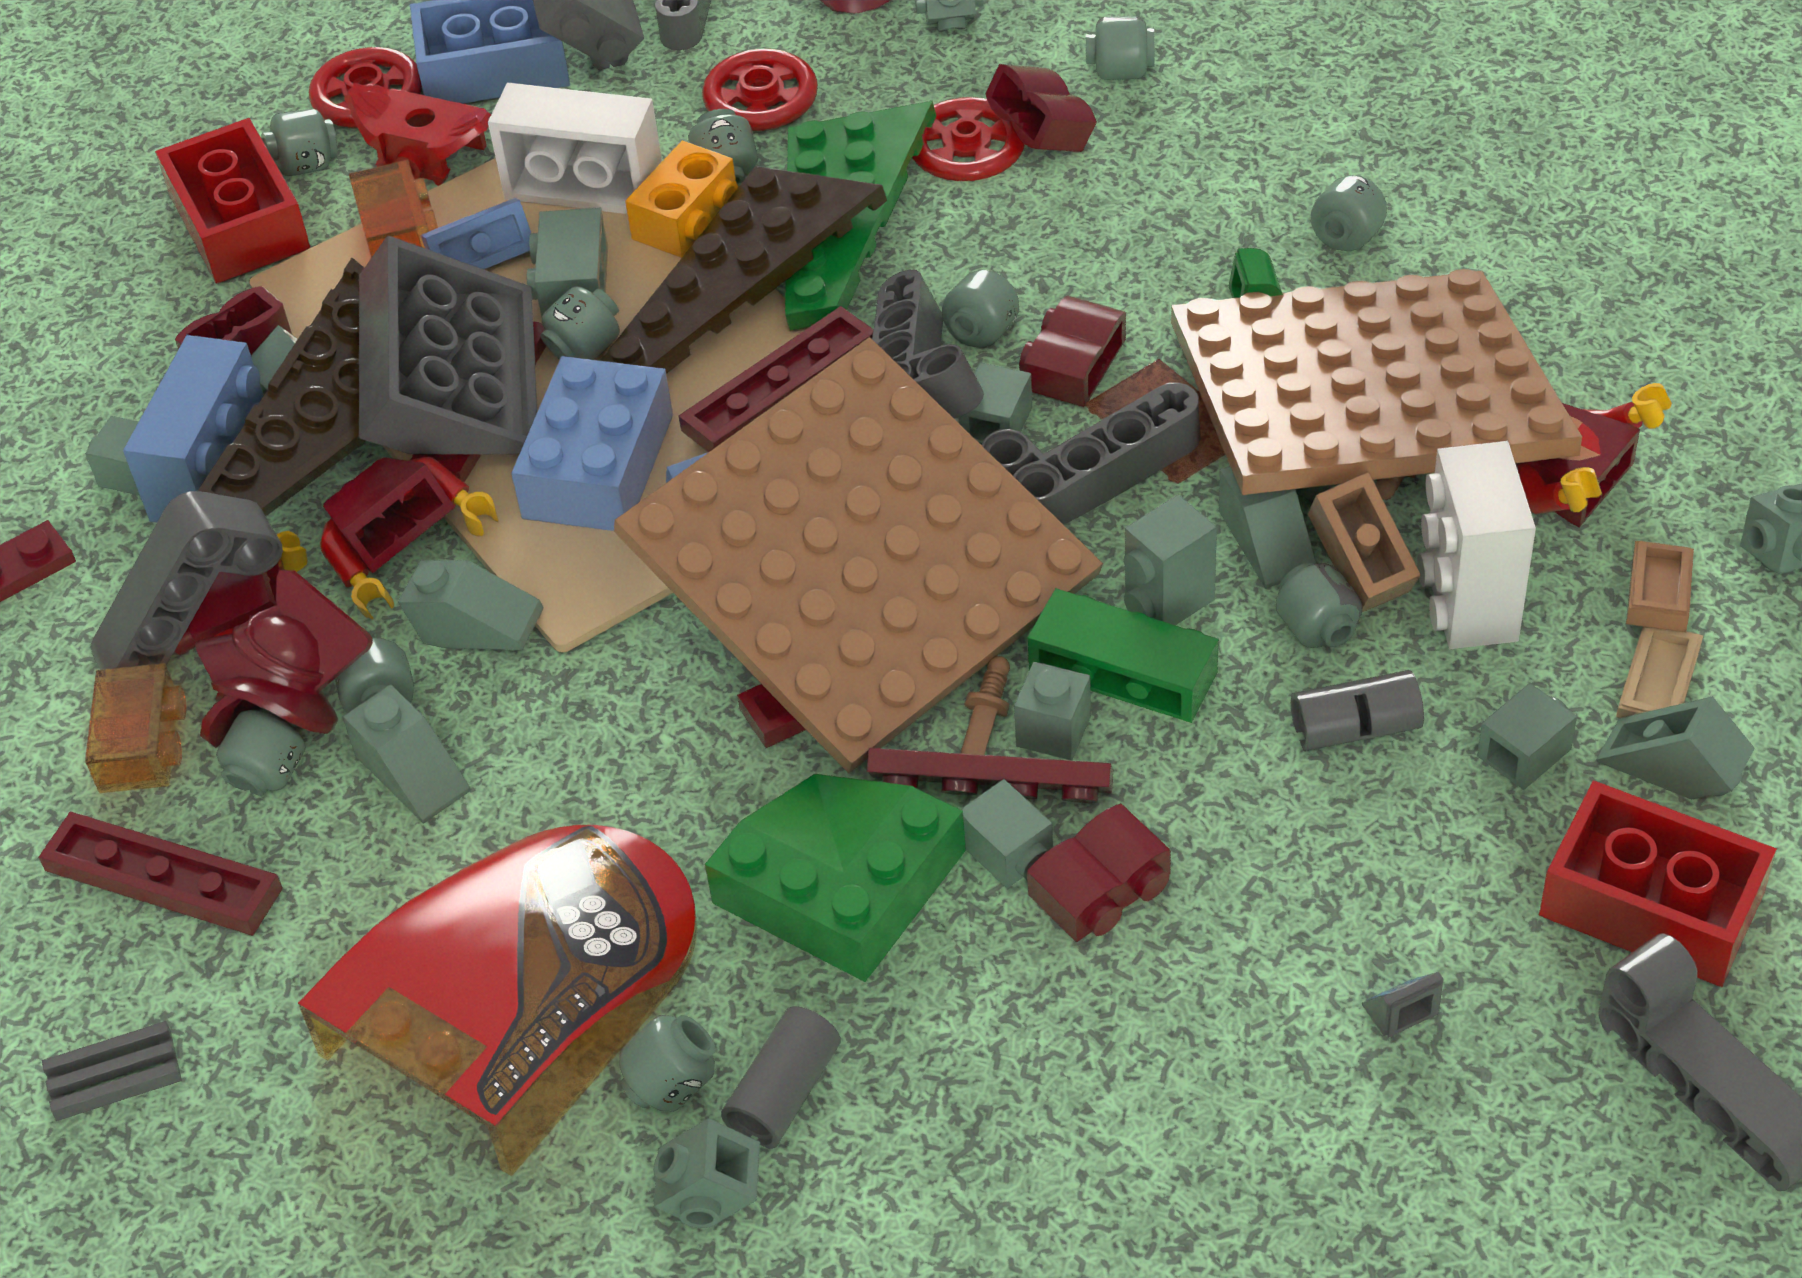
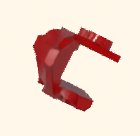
(415, 128)

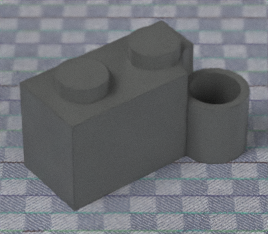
(595, 27)

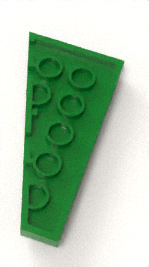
(857, 148)

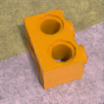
(680, 198)

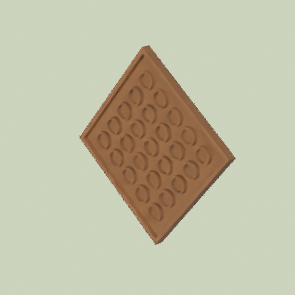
(1367, 380)
(857, 551)

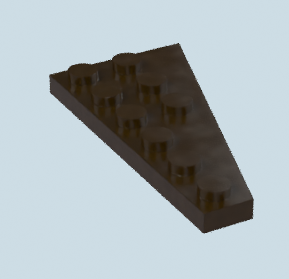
(741, 257)
(306, 414)

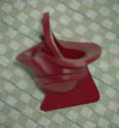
(282, 660)

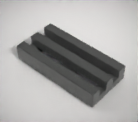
(108, 1061)

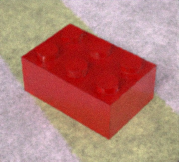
(233, 200)
(1653, 871)

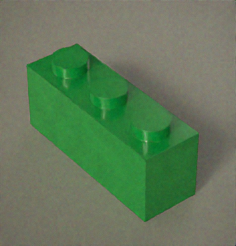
(1126, 653)

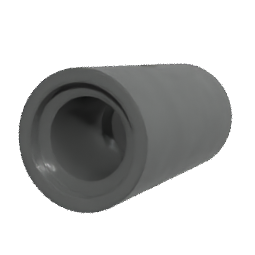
(1357, 710)
(781, 1076)

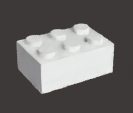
(573, 146)
(1476, 545)

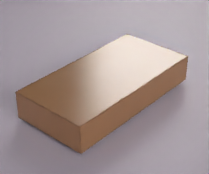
(1660, 586)

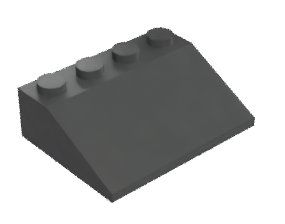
(443, 355)

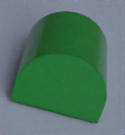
(1253, 272)

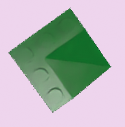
(838, 866)

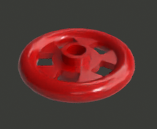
(362, 68)
(762, 86)
(968, 139)

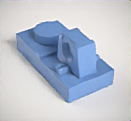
(484, 236)

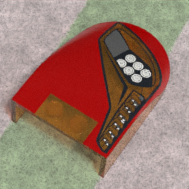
(516, 977)

